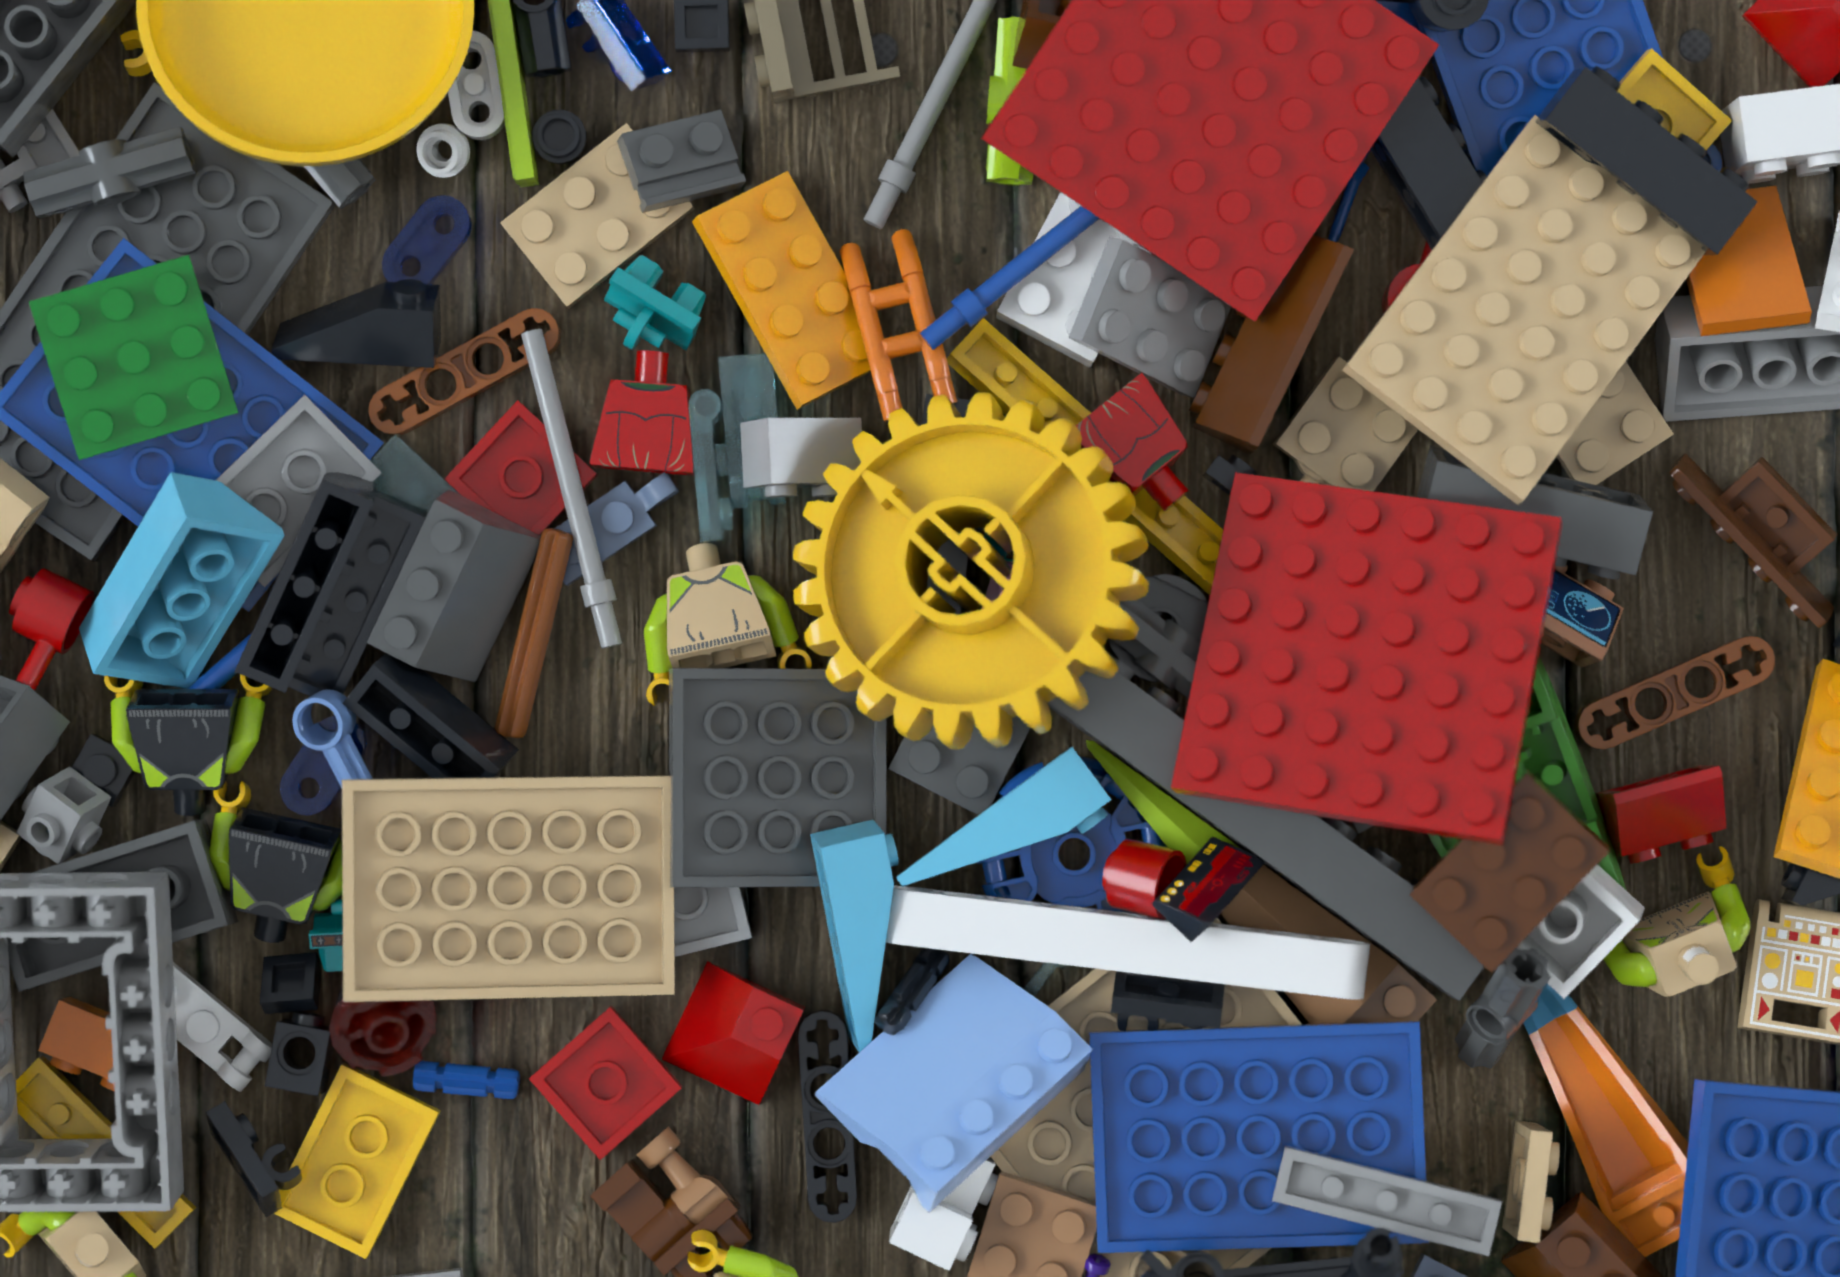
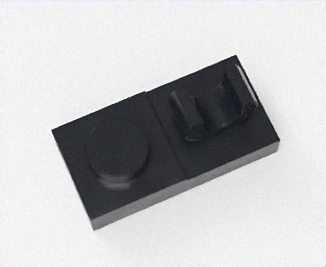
(1173, 999)
(236, 1140)

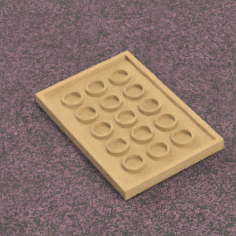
(1524, 311)
(506, 887)

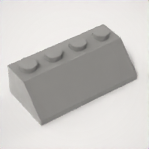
(1744, 370)

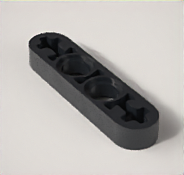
(818, 1117)

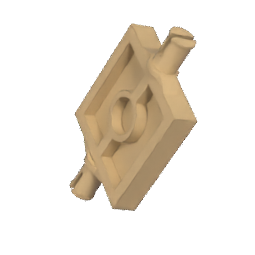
(1344, 433)

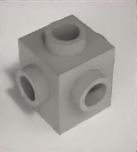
(63, 815)

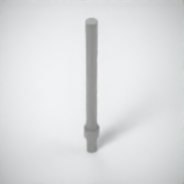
(898, 173)
(598, 591)

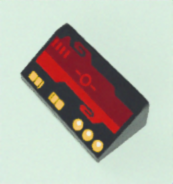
(1206, 886)

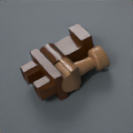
(663, 1224)

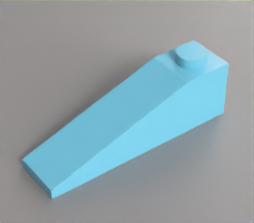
(1040, 808)
(857, 901)

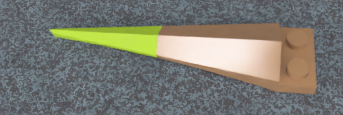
(1277, 905)

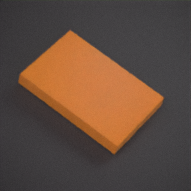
(1753, 277)

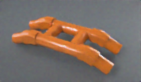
(881, 349)

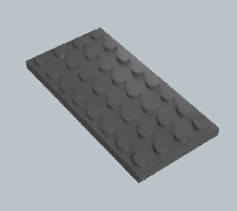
(235, 220)

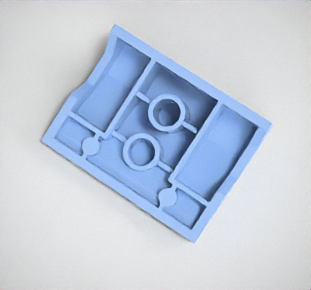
(956, 1078)

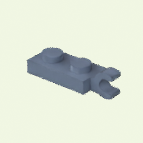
(620, 519)

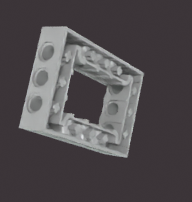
(144, 1158)

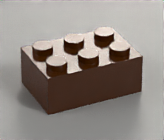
(1501, 893)

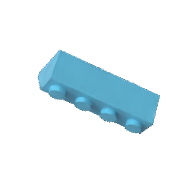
(178, 583)

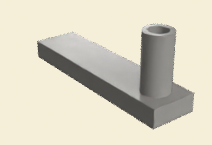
(1387, 1200)

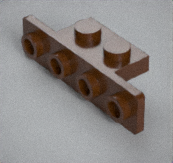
(1769, 526)

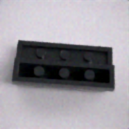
(331, 587)

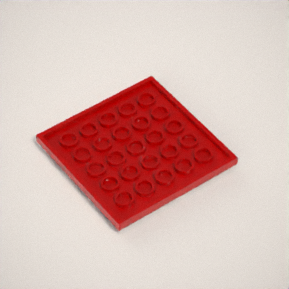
(1211, 123)
(1368, 657)

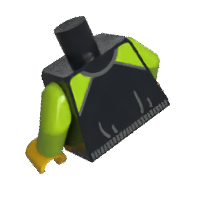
(185, 736)
(274, 864)

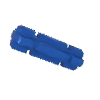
(466, 1080)

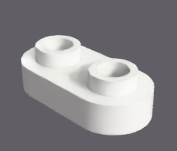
(478, 88)

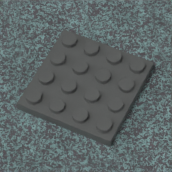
(762, 768)

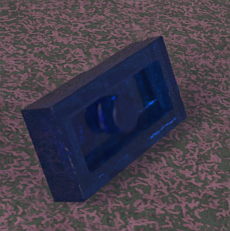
(623, 41)

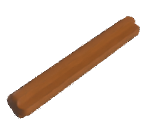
(533, 633)

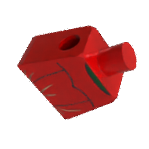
(645, 422)
(1139, 441)

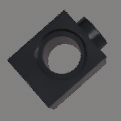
(287, 1074)

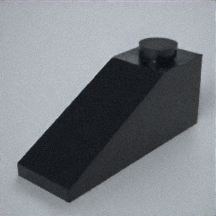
(377, 326)

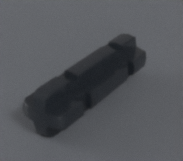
(911, 990)

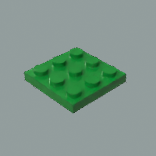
(133, 357)

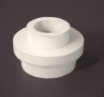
(431, 158)

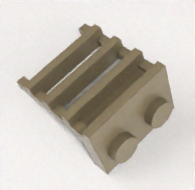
(786, 56)

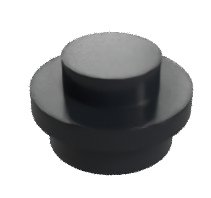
(559, 136)

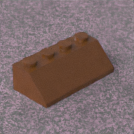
(1268, 351)
(1579, 1245)

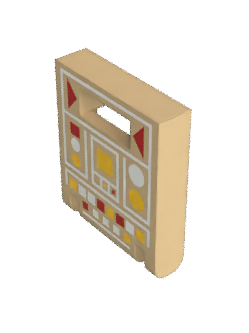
(1796, 964)

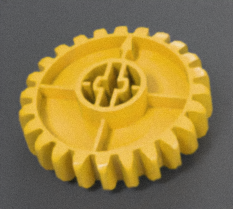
(1027, 646)

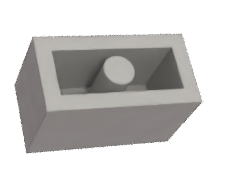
(795, 453)

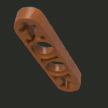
(461, 364)
(1675, 695)

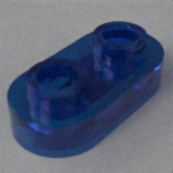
(423, 242)
(315, 765)

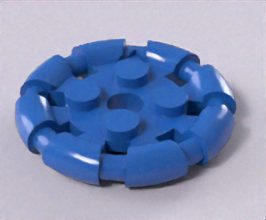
(1041, 863)

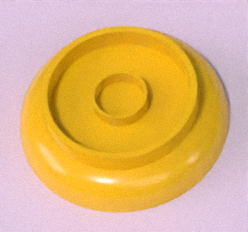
(306, 74)

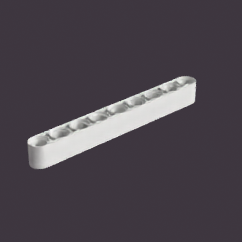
(1127, 943)

